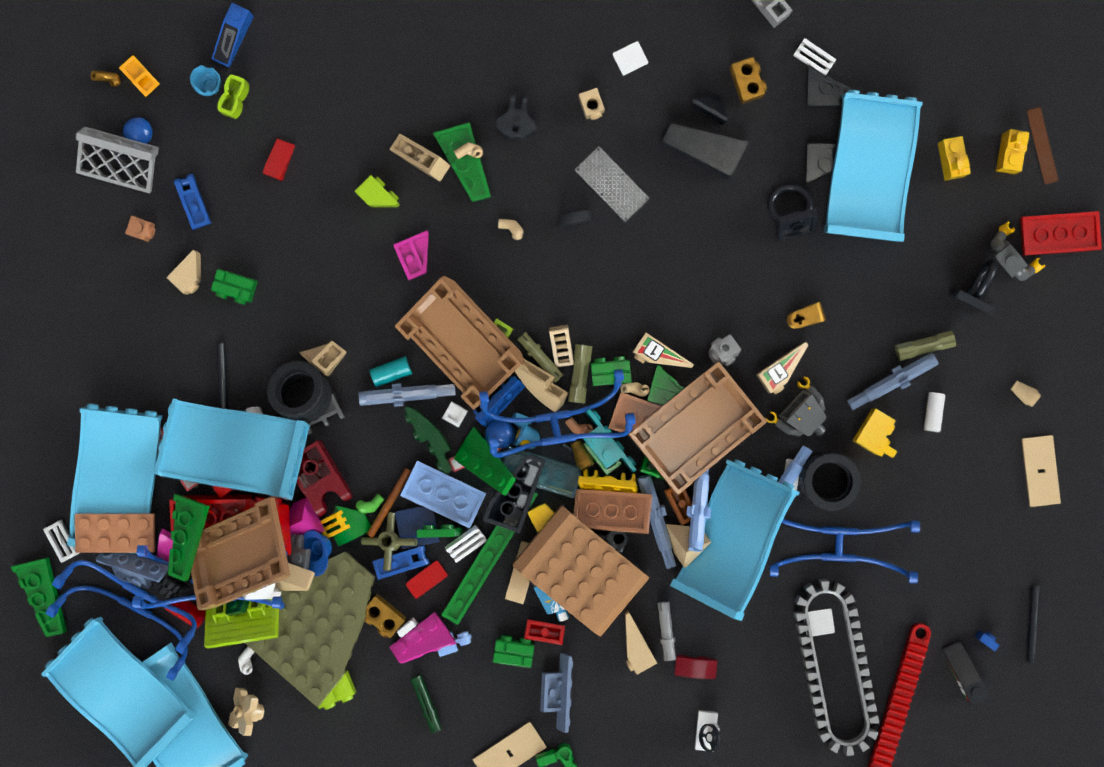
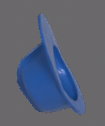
(320, 551)

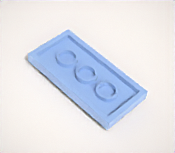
(443, 494)

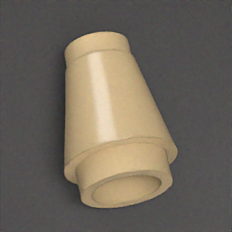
(1025, 393)

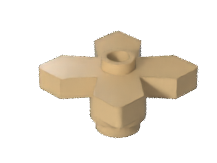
(245, 712)

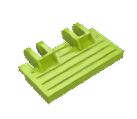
(253, 625)

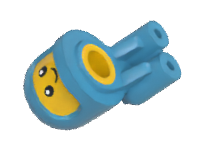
(525, 433)

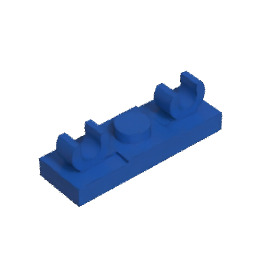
(500, 400)

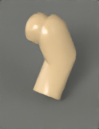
(469, 149)
(635, 388)

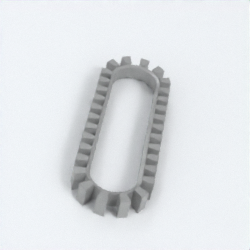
(865, 682)

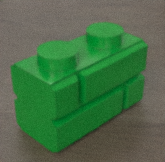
(234, 286)
(603, 371)
(513, 651)

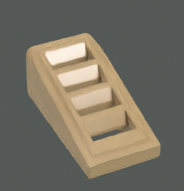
(557, 330)

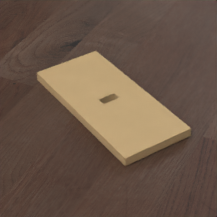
(1044, 486)
(522, 743)

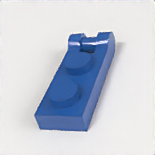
(192, 202)
(401, 562)

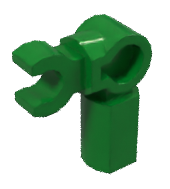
(551, 756)

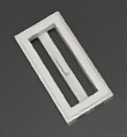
(817, 50)
(47, 530)
(467, 545)

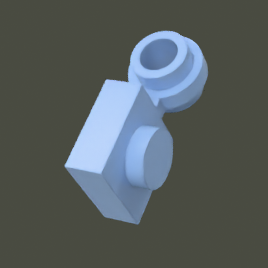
(463, 639)

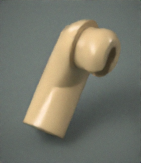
(513, 226)

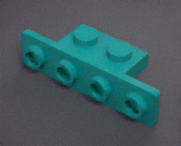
(606, 448)

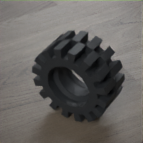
(170, 586)

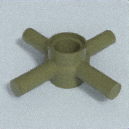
(395, 543)

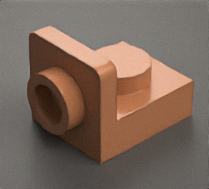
(140, 229)

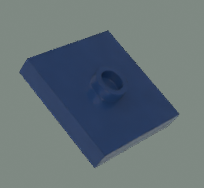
(412, 520)

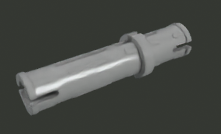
(666, 631)

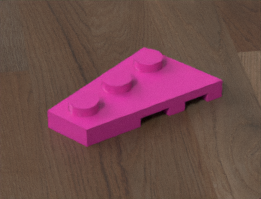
(424, 638)

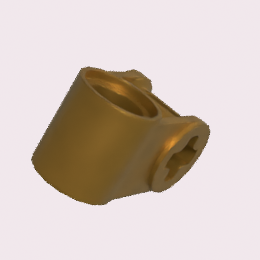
(809, 315)

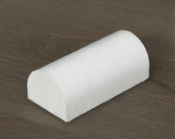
(934, 412)

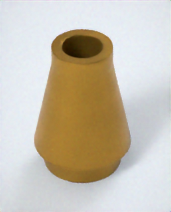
(582, 456)

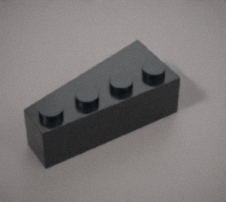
(705, 148)

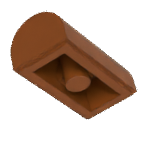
(679, 504)

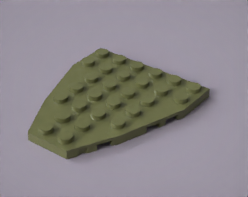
(319, 628)

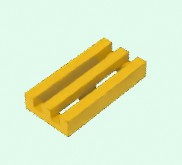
(340, 520)

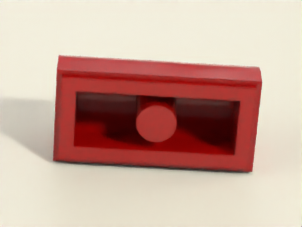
(544, 632)

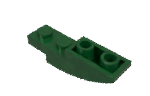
(426, 430)

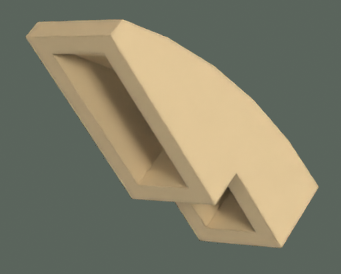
(541, 385)
(518, 583)

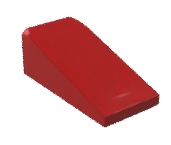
(278, 160)
(426, 579)

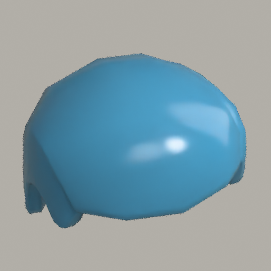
(205, 80)

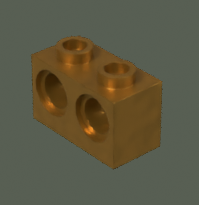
(742, 81)
(387, 611)

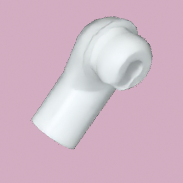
(245, 661)

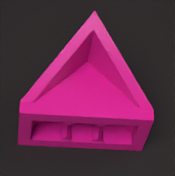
(304, 518)

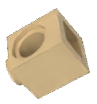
(591, 95)

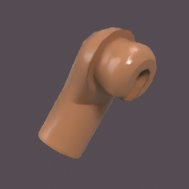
(578, 428)

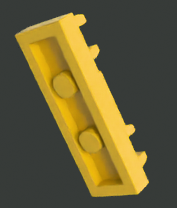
(607, 483)

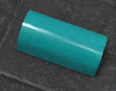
(390, 371)

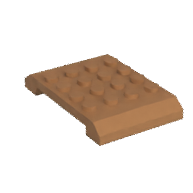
(461, 340)
(697, 427)
(239, 556)
(580, 571)

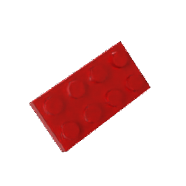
(1060, 233)

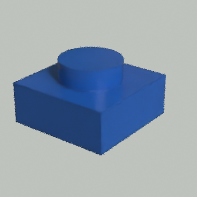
(988, 639)

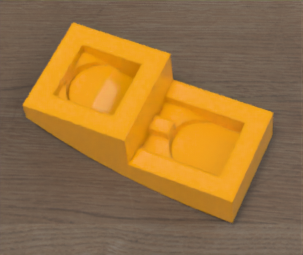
(139, 75)

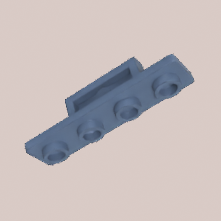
(134, 569)
(556, 692)

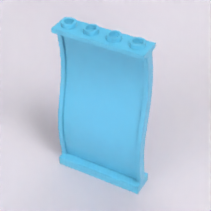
(872, 166)
(231, 449)
(115, 462)
(741, 532)
(118, 693)
(205, 739)

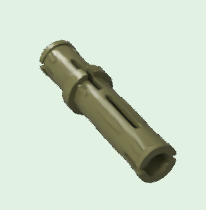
(535, 351)

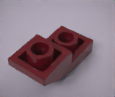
(696, 667)

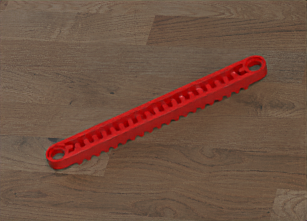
(900, 698)

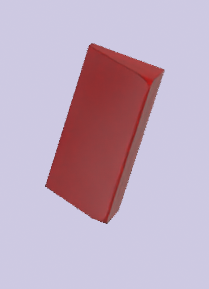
(199, 615)

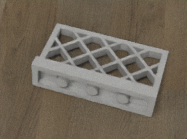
(116, 144)

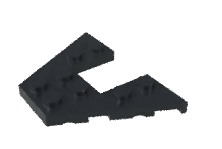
(821, 92)

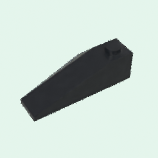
(511, 509)

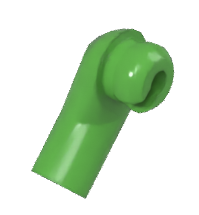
(369, 507)

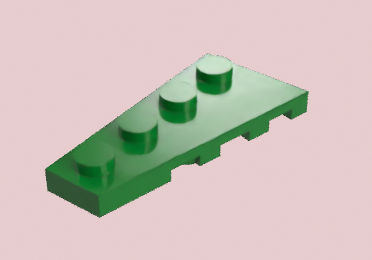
(468, 167)
(476, 457)
(188, 527)
(37, 581)

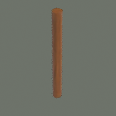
(389, 502)

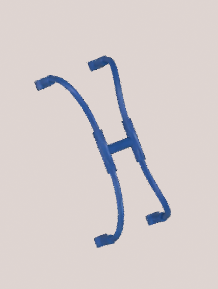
(553, 418)
(914, 526)
(138, 602)
(184, 641)

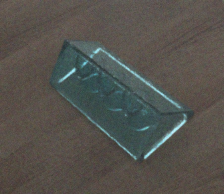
(555, 476)

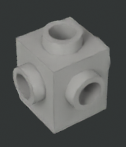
(724, 350)

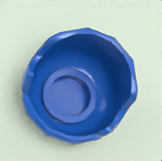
(138, 130)
(503, 430)

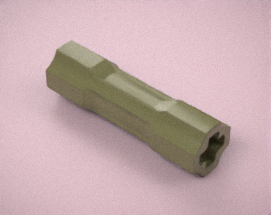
(926, 345)
(578, 388)

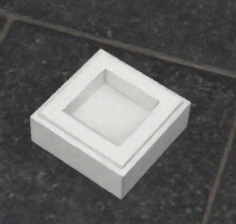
(455, 414)
(405, 628)

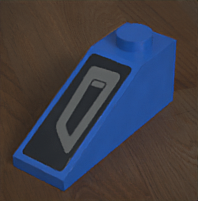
(232, 34)

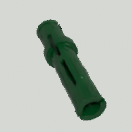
(429, 711)

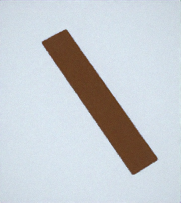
(1042, 145)

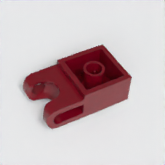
(323, 479)

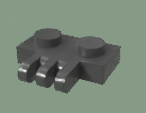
(299, 556)

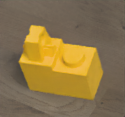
(1012, 151)
(953, 158)
(874, 432)

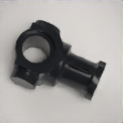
(608, 537)

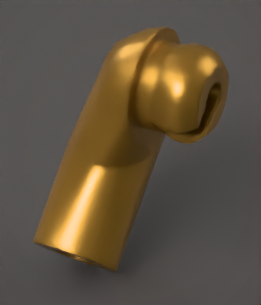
(113, 78)

